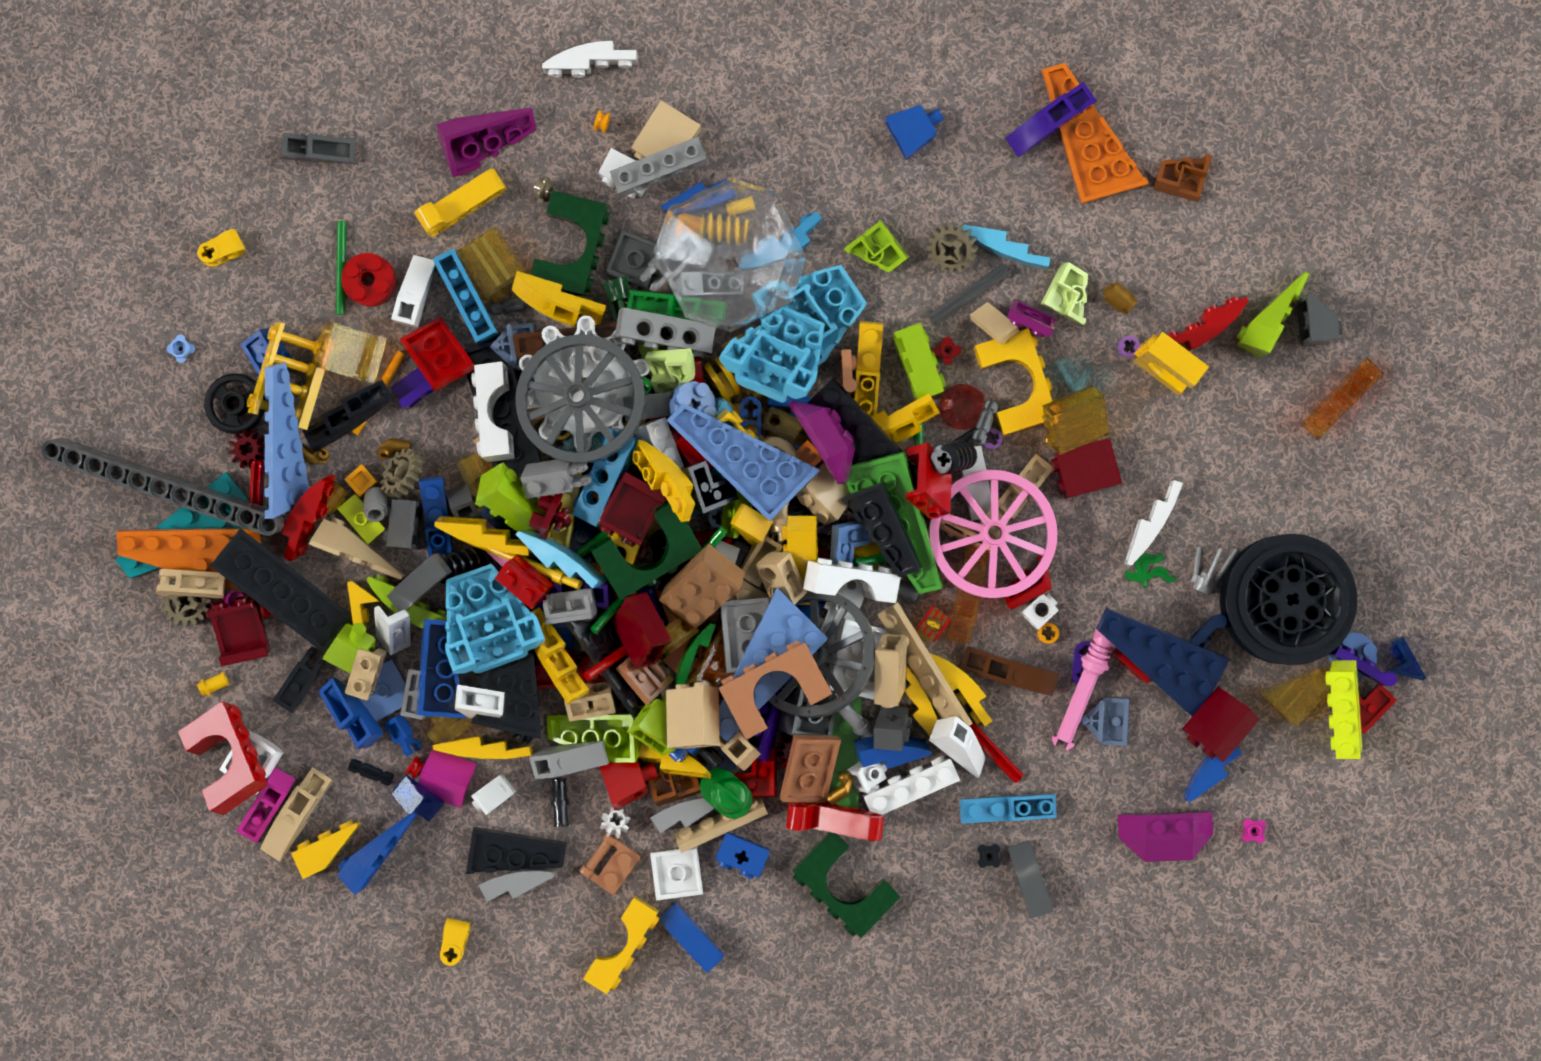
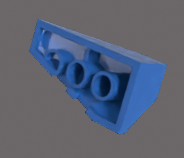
(362, 865)

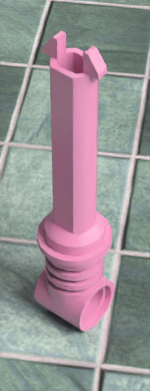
(1094, 664)

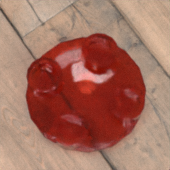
(962, 406)

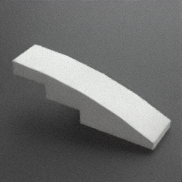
(1147, 530)

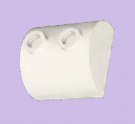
(267, 755)

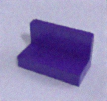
(412, 389)

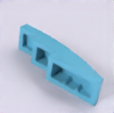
(995, 242)
(555, 554)

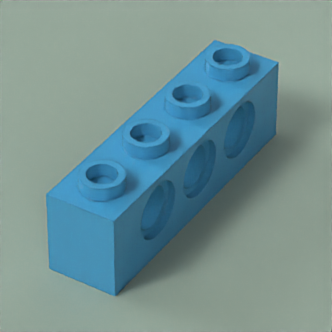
(466, 296)
(584, 504)

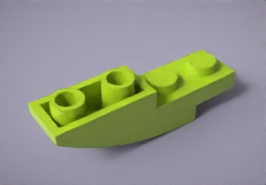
(416, 613)

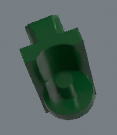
(617, 294)

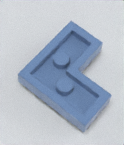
(845, 538)

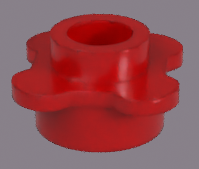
(947, 344)

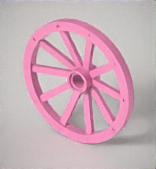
(1047, 518)

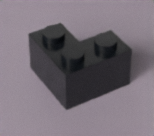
(708, 493)

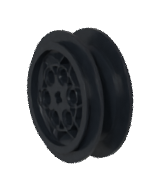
(1245, 596)

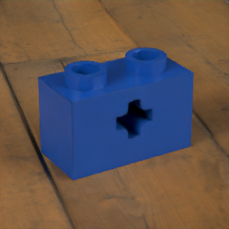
(735, 844)

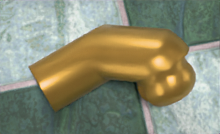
(391, 446)
(318, 457)
(844, 789)

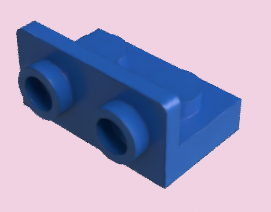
(256, 347)

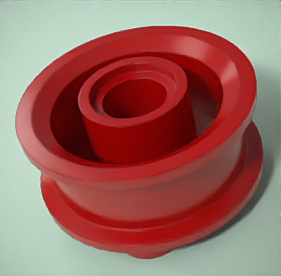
(355, 273)

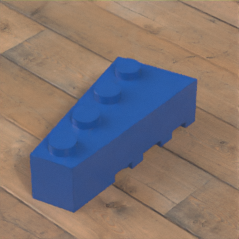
(436, 679)

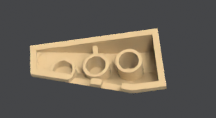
(343, 542)

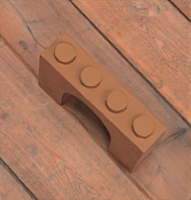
(740, 691)

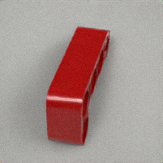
(835, 819)

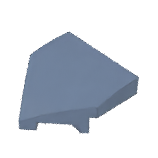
(505, 346)
(1109, 721)

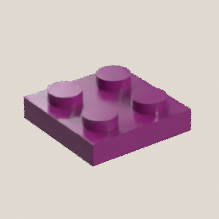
(1039, 322)

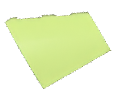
(1070, 287)
(670, 368)

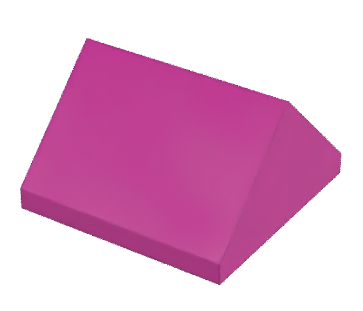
(447, 776)

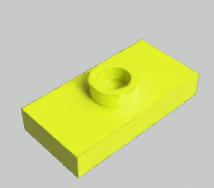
(354, 514)

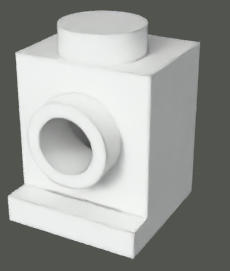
(862, 776)

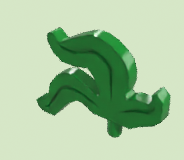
(1141, 566)

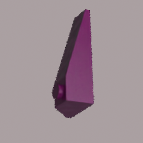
(476, 137)

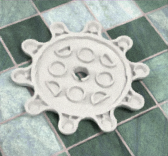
(591, 358)

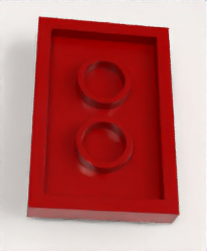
(437, 354)

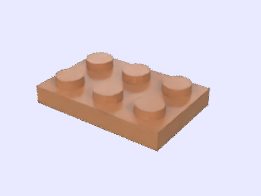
(810, 768)

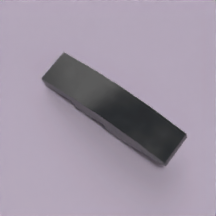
(348, 416)

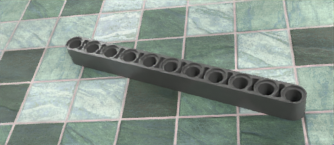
(152, 485)

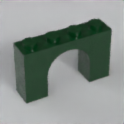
(590, 217)
(628, 578)
(858, 914)

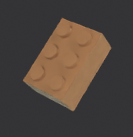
(702, 586)

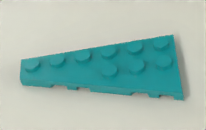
(188, 519)

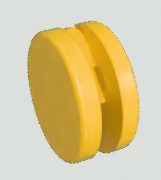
(723, 381)

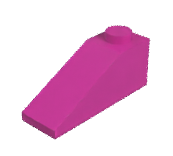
(266, 805)

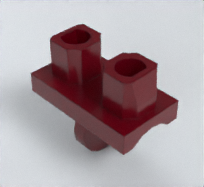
(543, 523)

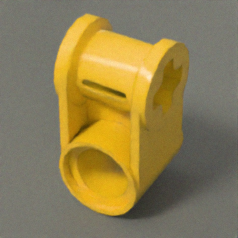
(224, 248)
(454, 936)

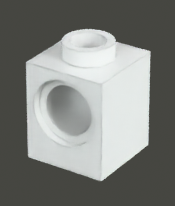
(1030, 614)

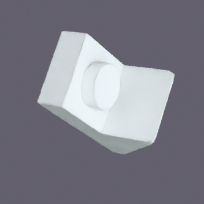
(479, 701)

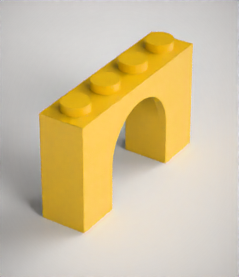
(1020, 350)
(1169, 363)

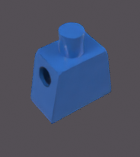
(913, 128)

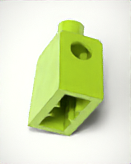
(347, 643)
(651, 726)

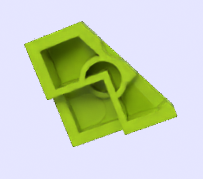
(884, 253)

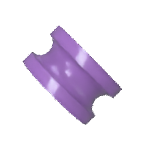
(1121, 346)
(993, 431)

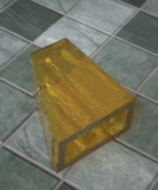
(1297, 695)

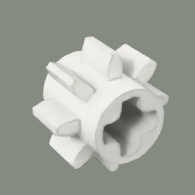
(611, 827)

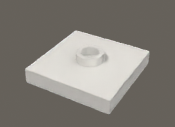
(676, 873)

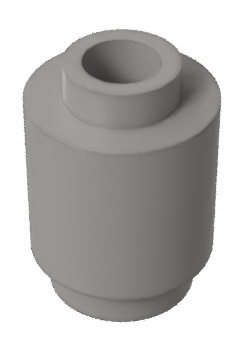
(375, 504)

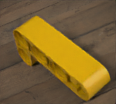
(460, 203)

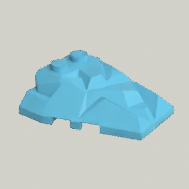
(829, 298)
(777, 356)
(486, 623)

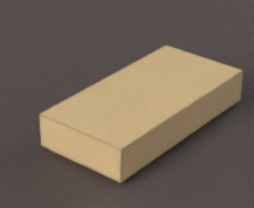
(994, 323)

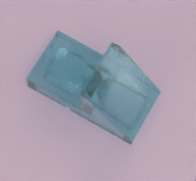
(1066, 371)

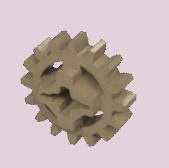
(957, 254)
(401, 473)
(183, 610)

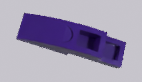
(1050, 119)

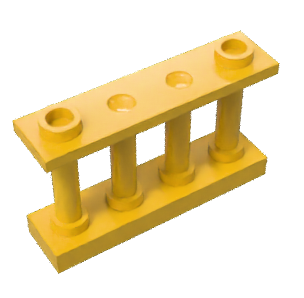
(307, 393)

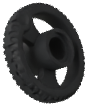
(218, 390)

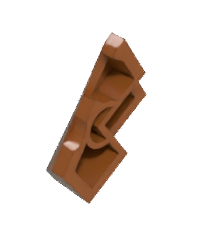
(1174, 177)
(671, 787)

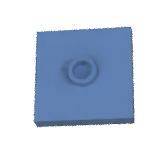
(388, 692)

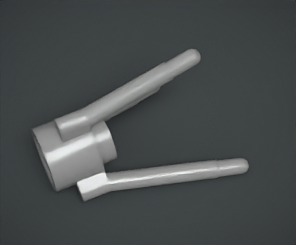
(1206, 582)

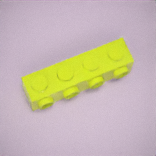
(1345, 709)

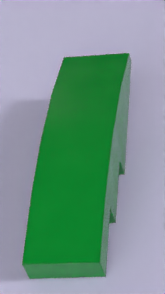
(655, 303)

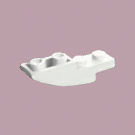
(579, 59)

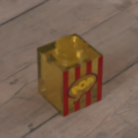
(932, 624)

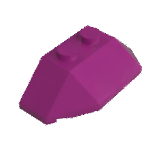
(828, 437)
(1166, 835)

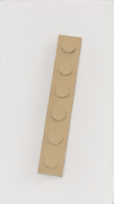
(923, 665)

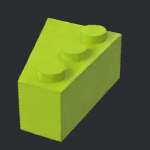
(918, 361)
(506, 497)

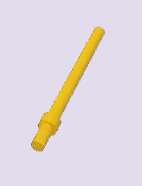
(556, 575)

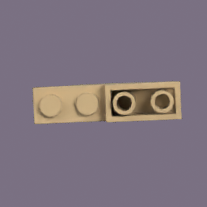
(295, 813)

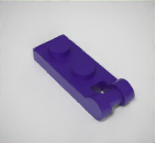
(1365, 666)

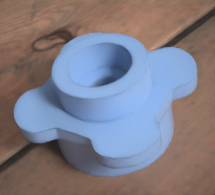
(173, 348)

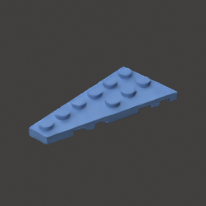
(282, 445)
(753, 467)

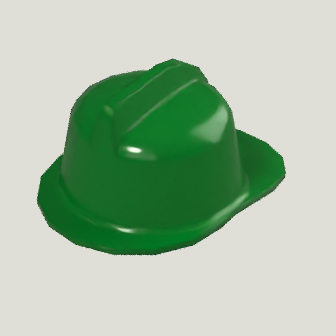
(726, 793)

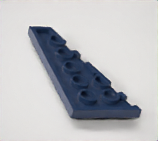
(1174, 664)

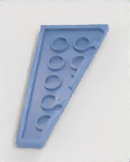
(779, 627)

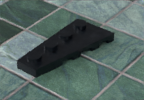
(879, 516)
(503, 850)

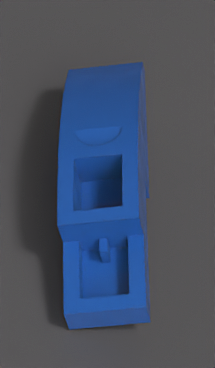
(435, 505)

